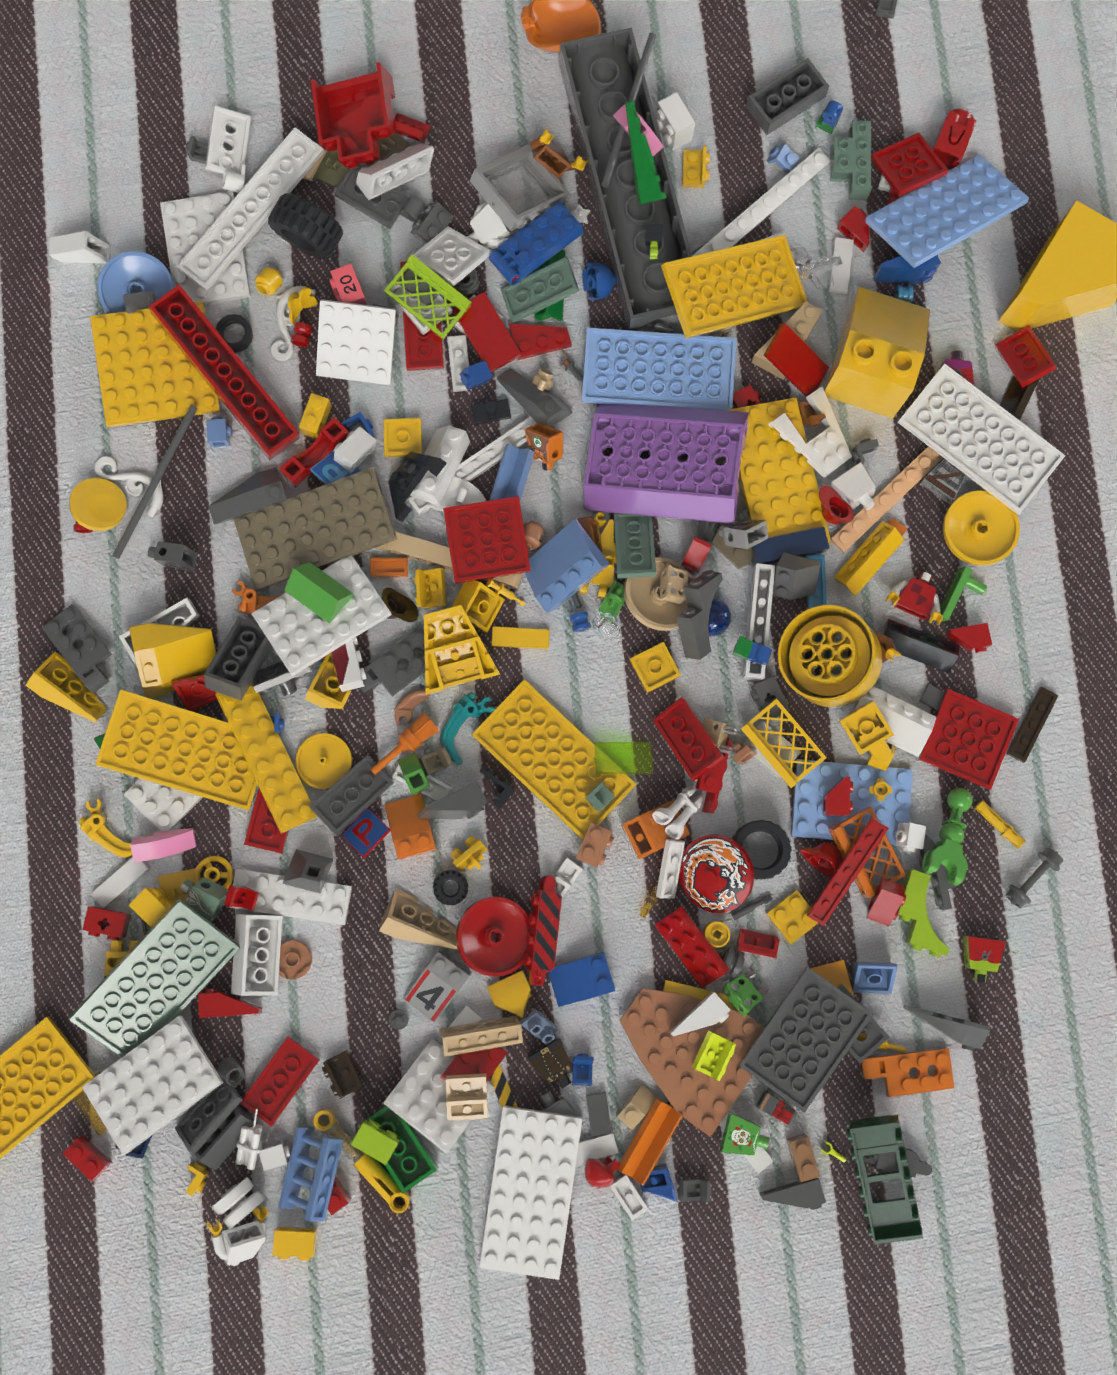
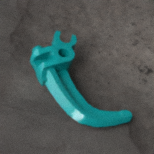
(461, 712)

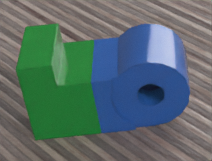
(830, 117)
(752, 651)

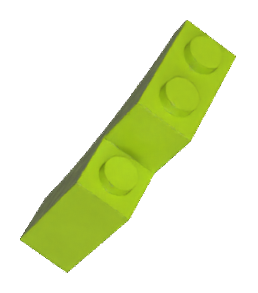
(920, 933)

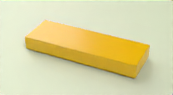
(520, 637)

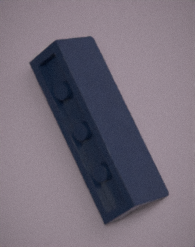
(798, 543)

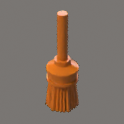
(409, 740)

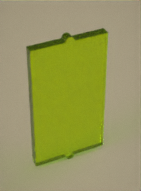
(623, 758)

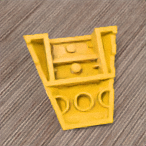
(453, 650)

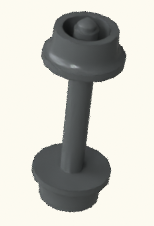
(1050, 859)

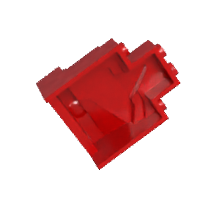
(355, 115)

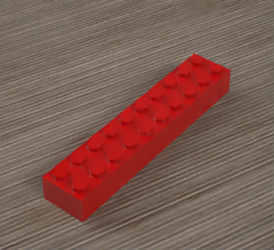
(224, 372)

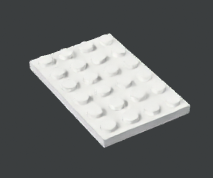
(184, 225)
(303, 636)
(152, 1085)

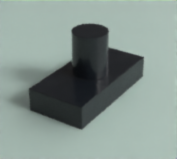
(491, 411)

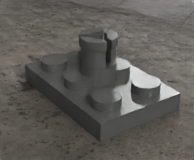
(277, 675)

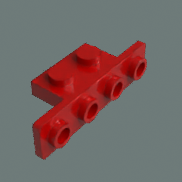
(712, 782)

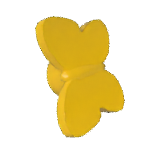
(298, 301)

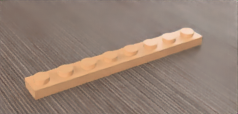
(886, 499)

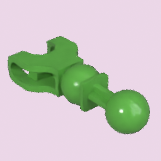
(949, 848)

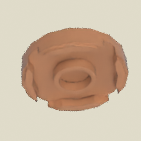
(296, 954)

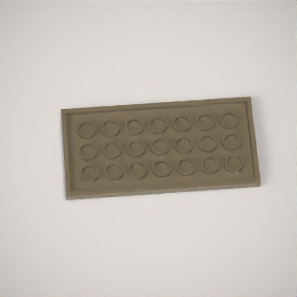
(315, 528)

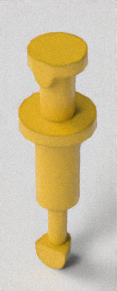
(500, 589)

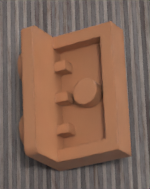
(594, 845)

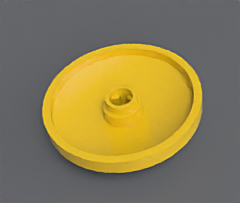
(980, 529)

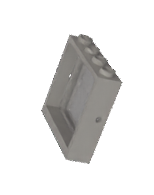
(518, 187)

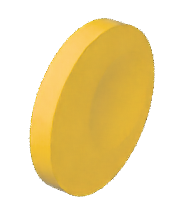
(97, 504)
(323, 760)

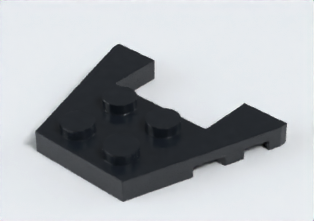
(408, 476)

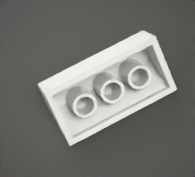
(395, 170)
(449, 445)
(908, 723)
(258, 959)

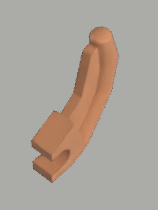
(408, 703)

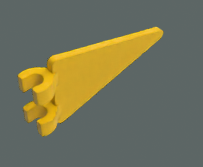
(606, 577)

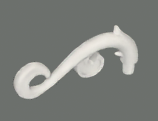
(283, 322)
(132, 478)

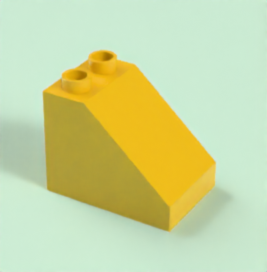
(1070, 273)
(878, 353)

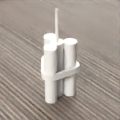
(249, 1145)

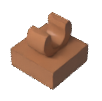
(743, 753)

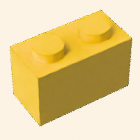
(315, 415)
(294, 1243)

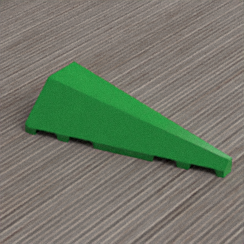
(644, 170)

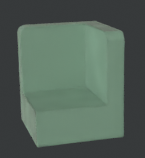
(600, 797)

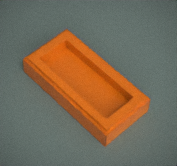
(388, 566)

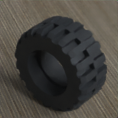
(305, 226)

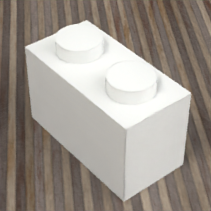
(354, 449)

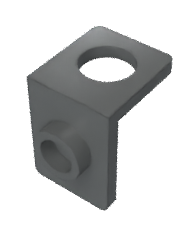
(138, 301)

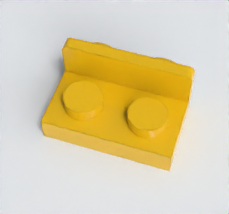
(694, 168)

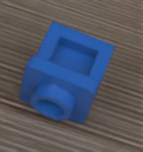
(582, 1070)

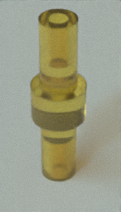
(651, 900)

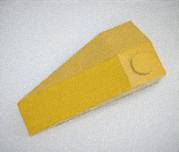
(62, 686)

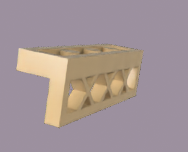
(481, 1035)

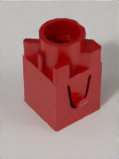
(954, 137)

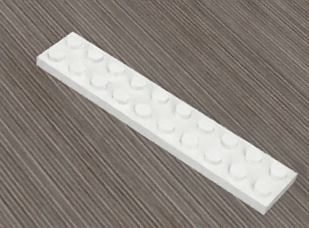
(250, 209)

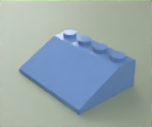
(564, 566)

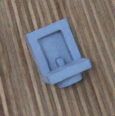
(783, 157)

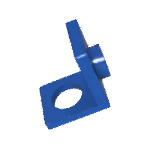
(367, 425)
(278, 723)

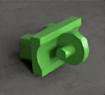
(614, 599)

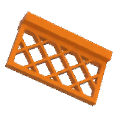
(843, 843)

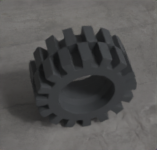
(462, 887)

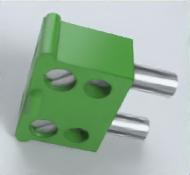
(743, 993)

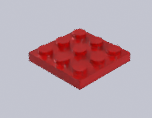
(909, 164)

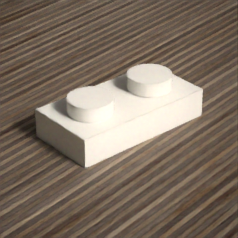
(629, 1197)

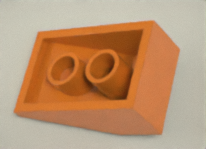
(409, 833)

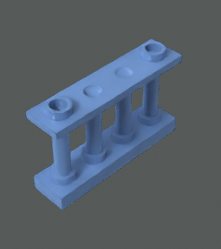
(324, 1175)

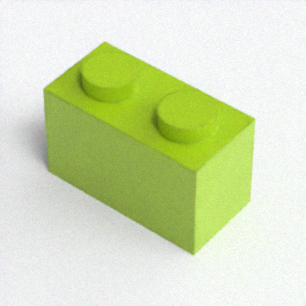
(375, 1141)

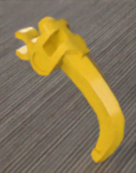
(95, 829)

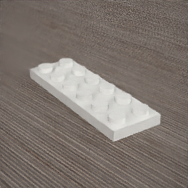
(290, 901)

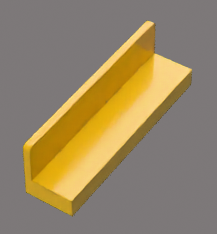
(869, 557)

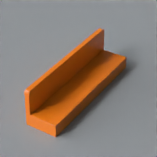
(650, 1141)

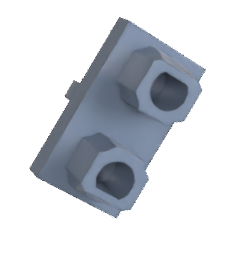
(539, 1026)

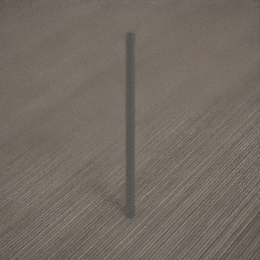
(632, 97)
(154, 482)

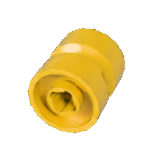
(716, 933)

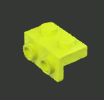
(714, 1055)

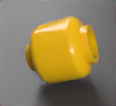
(268, 281)

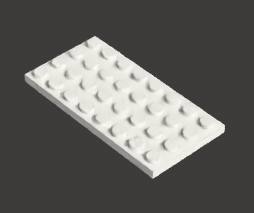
(981, 439)
(531, 1192)

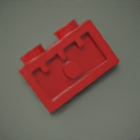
(411, 128)

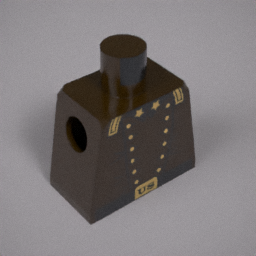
(552, 1062)

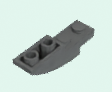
(939, 878)

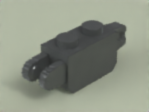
(888, 1163)

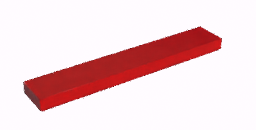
(847, 871)

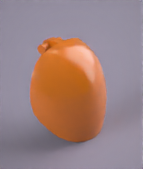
(559, 21)

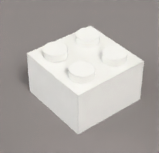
(674, 121)

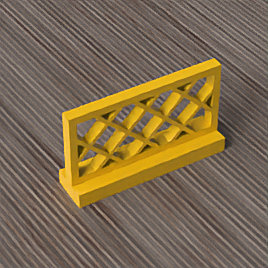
(774, 757)

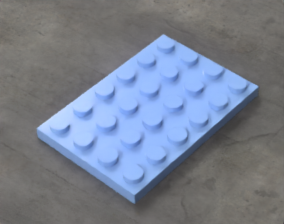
(809, 793)

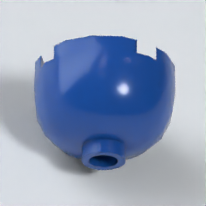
(598, 280)

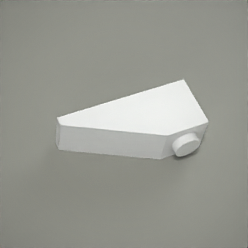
(706, 1013)

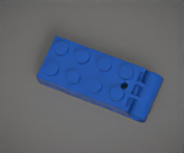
(536, 243)

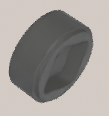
(398, 1019)

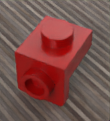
(241, 897)

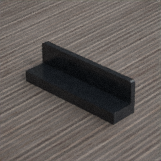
(922, 646)

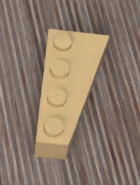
(802, 324)

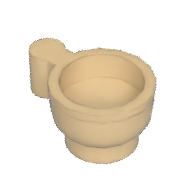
(543, 379)

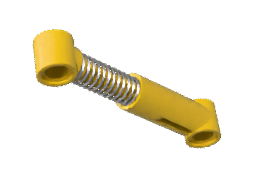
(365, 1164)

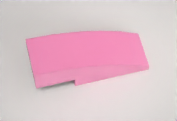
(162, 844)

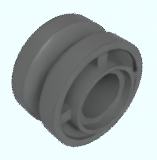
(470, 287)
(733, 961)

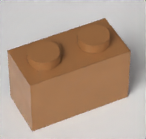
(803, 1157)

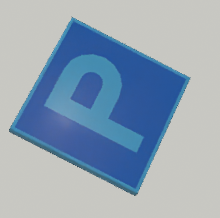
(329, 470)

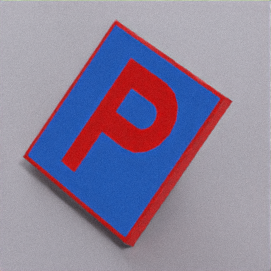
(366, 832)

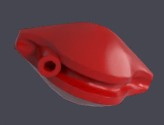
(824, 857)

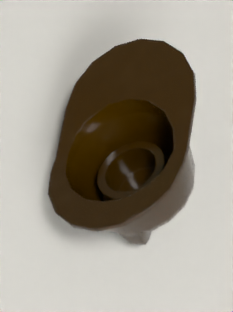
(399, 605)

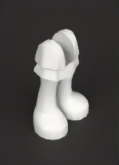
(665, 815)

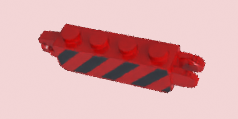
(543, 931)

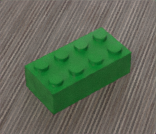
(411, 1159)

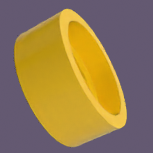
(858, 671)

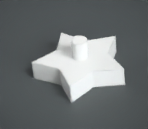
(580, 214)

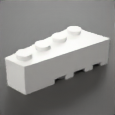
(180, 614)

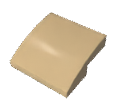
(466, 1096)

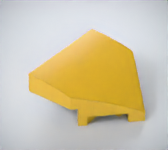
(511, 994)

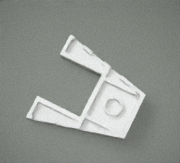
(828, 448)

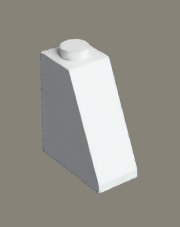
(79, 248)

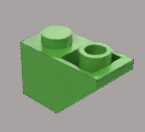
(413, 774)

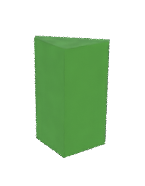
(317, 591)

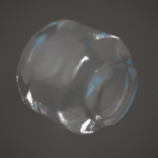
(606, 626)

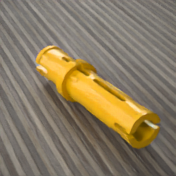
(1003, 827)

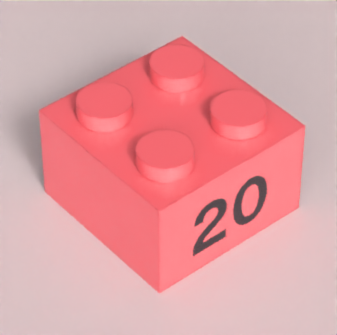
(346, 285)

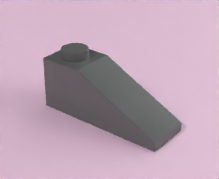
(798, 1194)

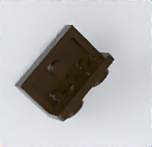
(342, 1074)

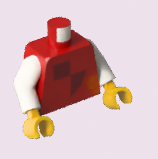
(917, 598)

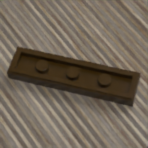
(1032, 724)

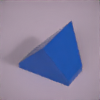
(660, 1183)

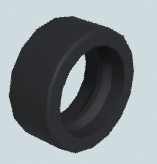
(236, 319)

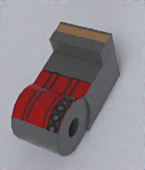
(775, 1107)

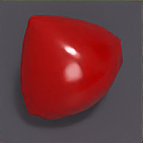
(599, 1173)

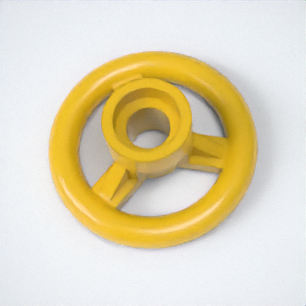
(209, 869)

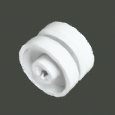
(237, 1202)

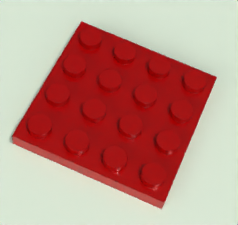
(486, 540)
(969, 739)

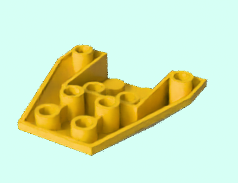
(170, 654)

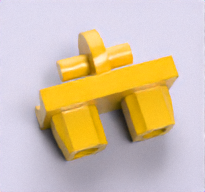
(470, 857)

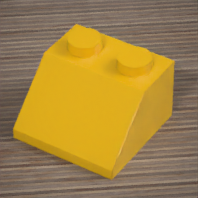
(479, 604)

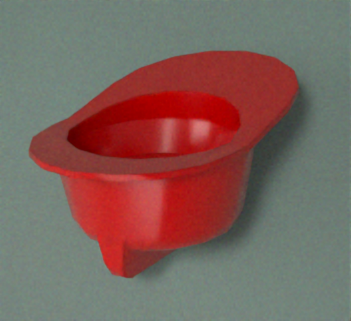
(834, 508)

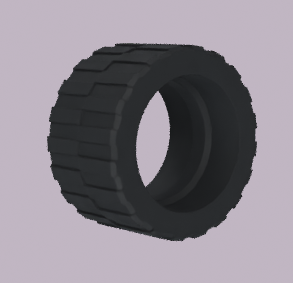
(781, 839)

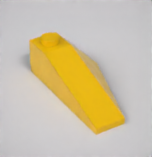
(325, 687)

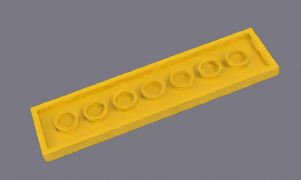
(267, 759)

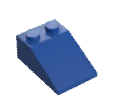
(900, 271)
(581, 979)

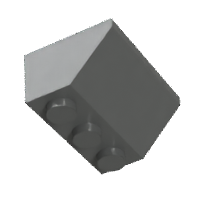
(224, 1139)

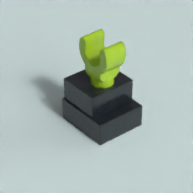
(653, 238)

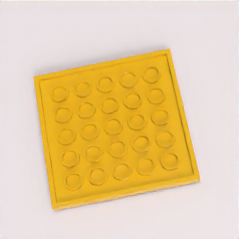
(145, 371)

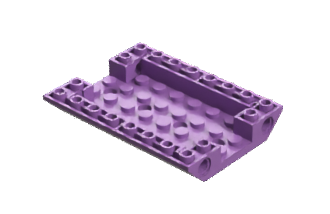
(662, 483)

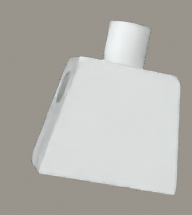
(855, 487)

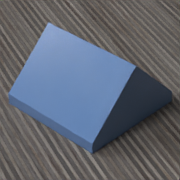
(873, 977)

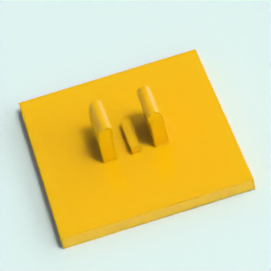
(172, 882)

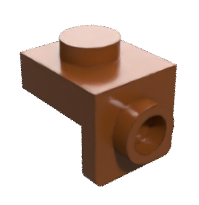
(809, 416)

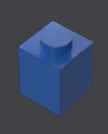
(475, 375)

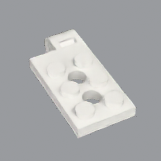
(227, 162)

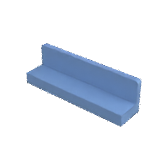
(512, 473)

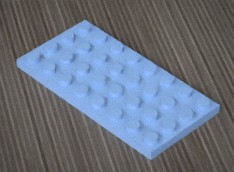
(946, 210)
(658, 369)

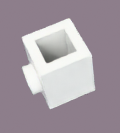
(910, 836)

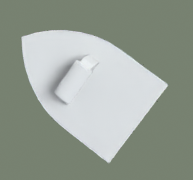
(459, 493)

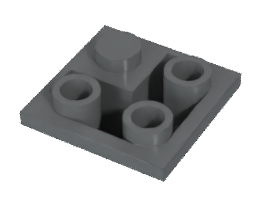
(308, 871)

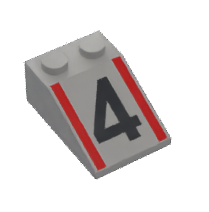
(436, 986)

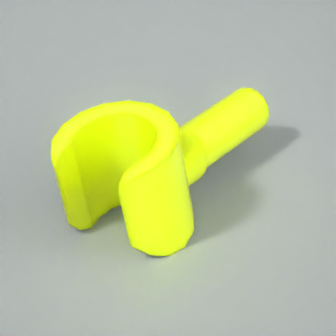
(833, 1152)

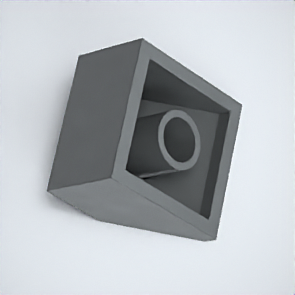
(796, 577)

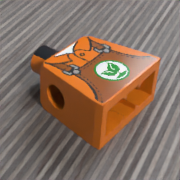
(546, 444)

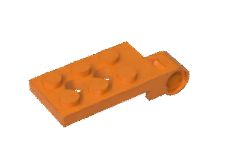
(896, 1071)

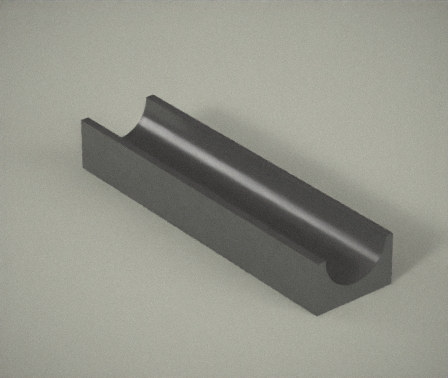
(598, 82)

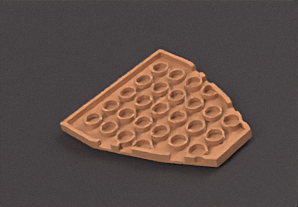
(671, 1057)

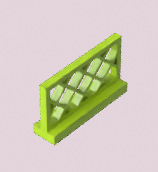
(436, 282)

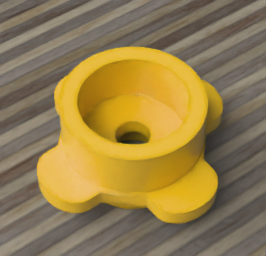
(886, 789)

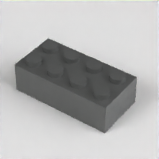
(787, 96)
(238, 659)

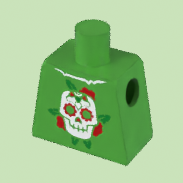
(742, 1136)

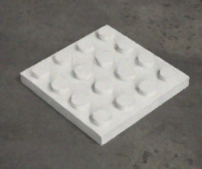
(355, 342)
(422, 1098)

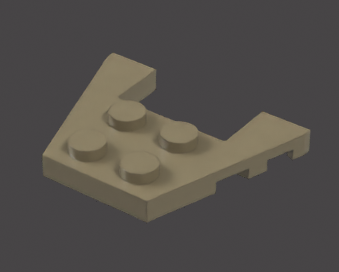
(737, 556)

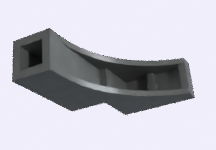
(695, 619)

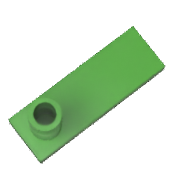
(961, 580)

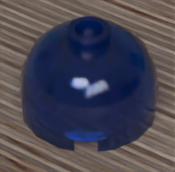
(718, 618)

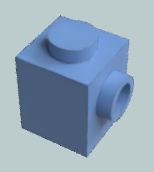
(218, 432)

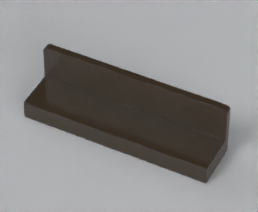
(1017, 398)

